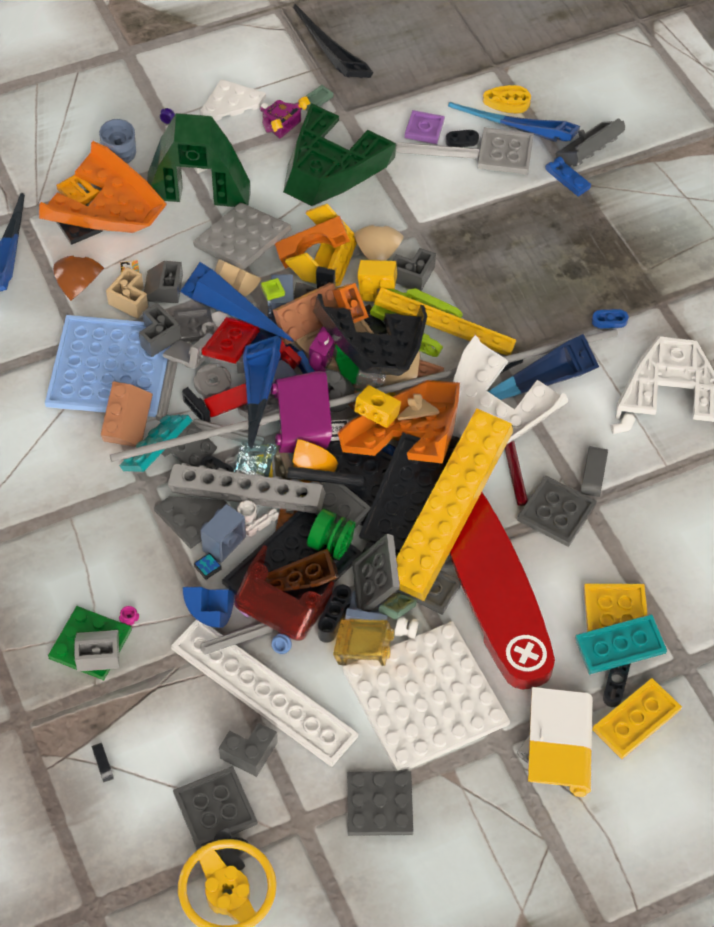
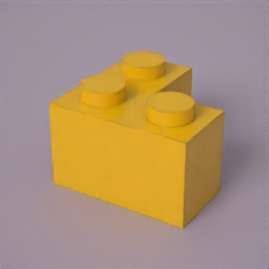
(373, 276)

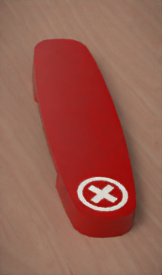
(502, 599)

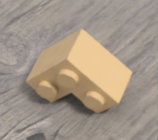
(126, 293)

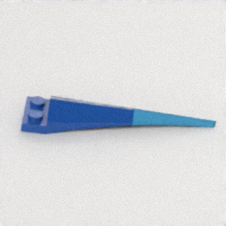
(542, 128)

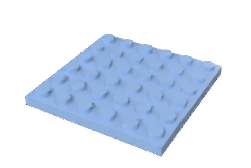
(96, 354)

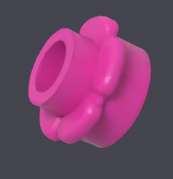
(126, 611)

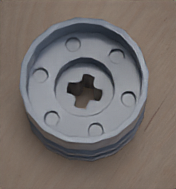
(119, 138)

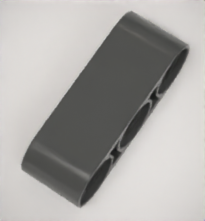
(594, 471)

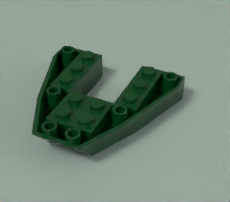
(198, 143)

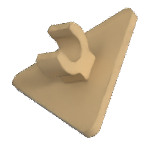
(418, 408)

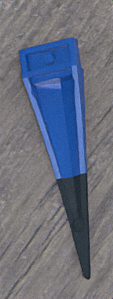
(9, 243)
(260, 368)

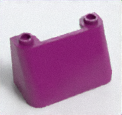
(303, 410)

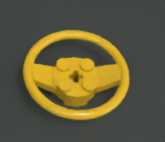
(221, 877)

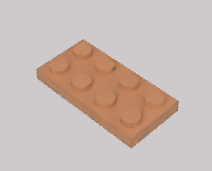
(297, 316)

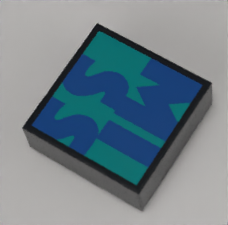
(207, 566)

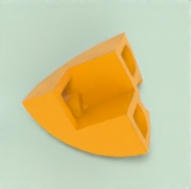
(313, 457)

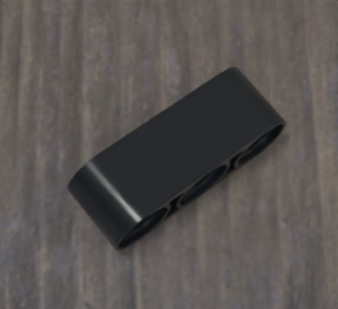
(331, 621)

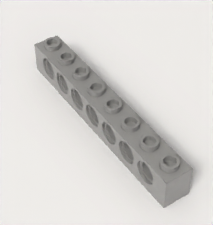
(310, 503)

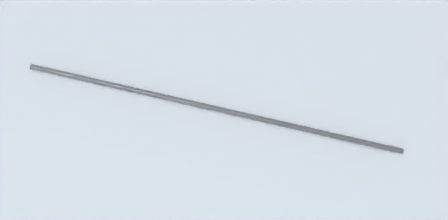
(335, 402)

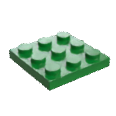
(80, 622)

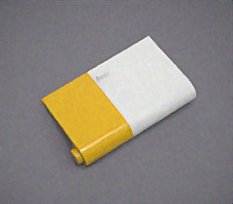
(561, 739)

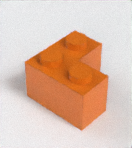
(350, 298)

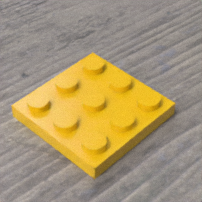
(613, 604)

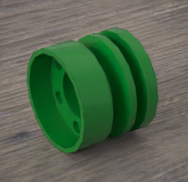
(328, 532)

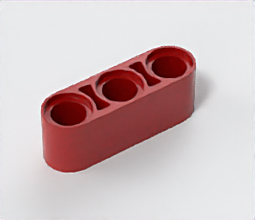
(227, 400)

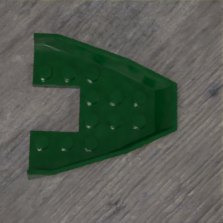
(326, 169)

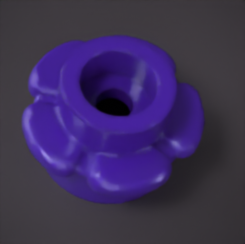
(167, 115)

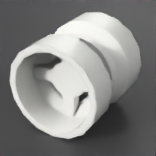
(249, 510)
(403, 623)

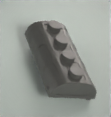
(591, 141)

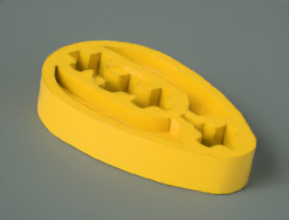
(508, 105)

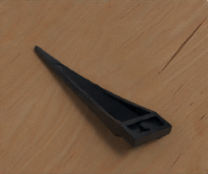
(341, 59)

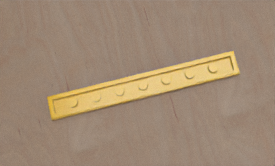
(445, 321)

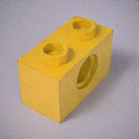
(377, 406)

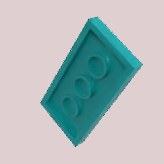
(169, 428)
(620, 644)

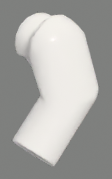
(625, 425)

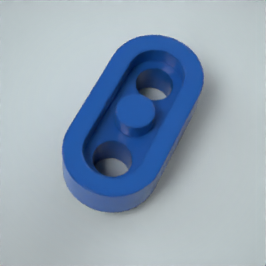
(608, 318)

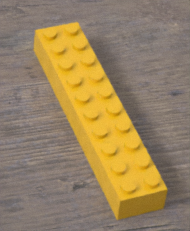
(451, 502)

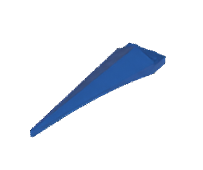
(213, 291)

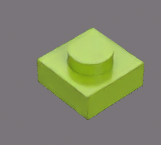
(272, 289)

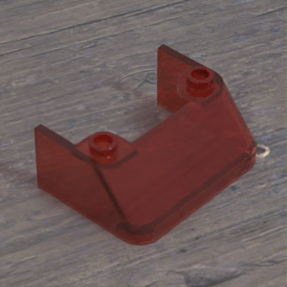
(276, 607)

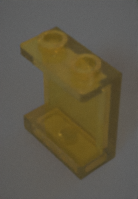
(363, 640)

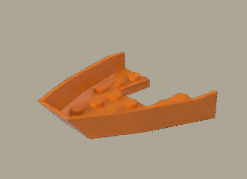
(122, 205)
(435, 431)

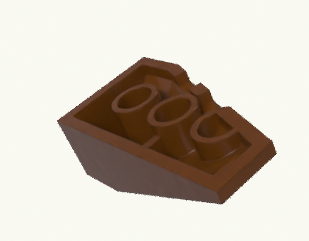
(305, 573)

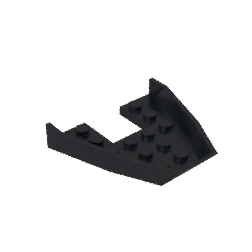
(375, 352)

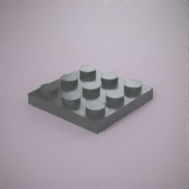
(557, 511)
(376, 574)
(379, 803)
(214, 805)

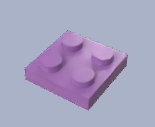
(424, 127)

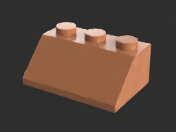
(126, 414)

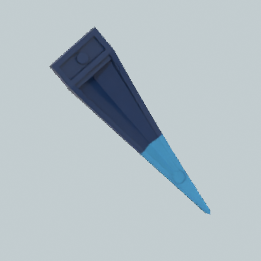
(561, 364)

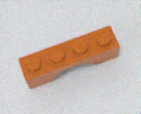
(330, 232)

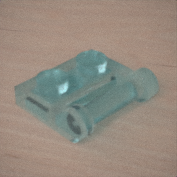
(255, 464)

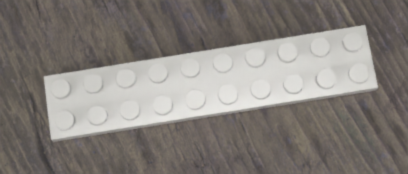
(267, 694)

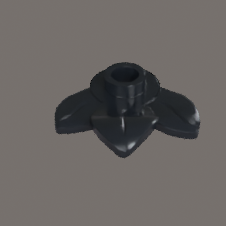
(229, 855)

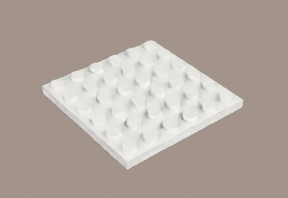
(426, 697)

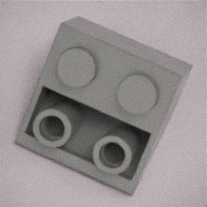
(97, 650)

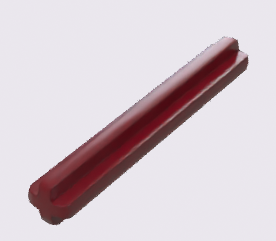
(516, 475)

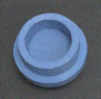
(281, 643)

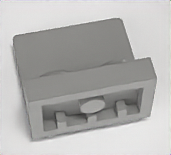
(186, 353)

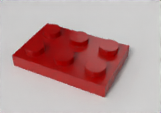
(230, 340)

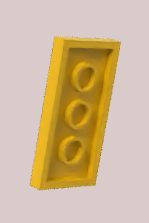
(637, 718)

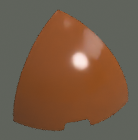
(75, 274)

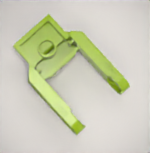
(429, 300)

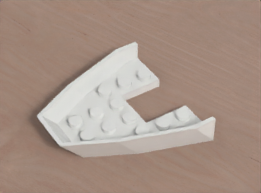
(673, 364)
(477, 372)

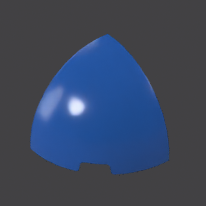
(209, 606)

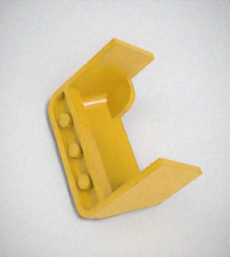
(327, 256)

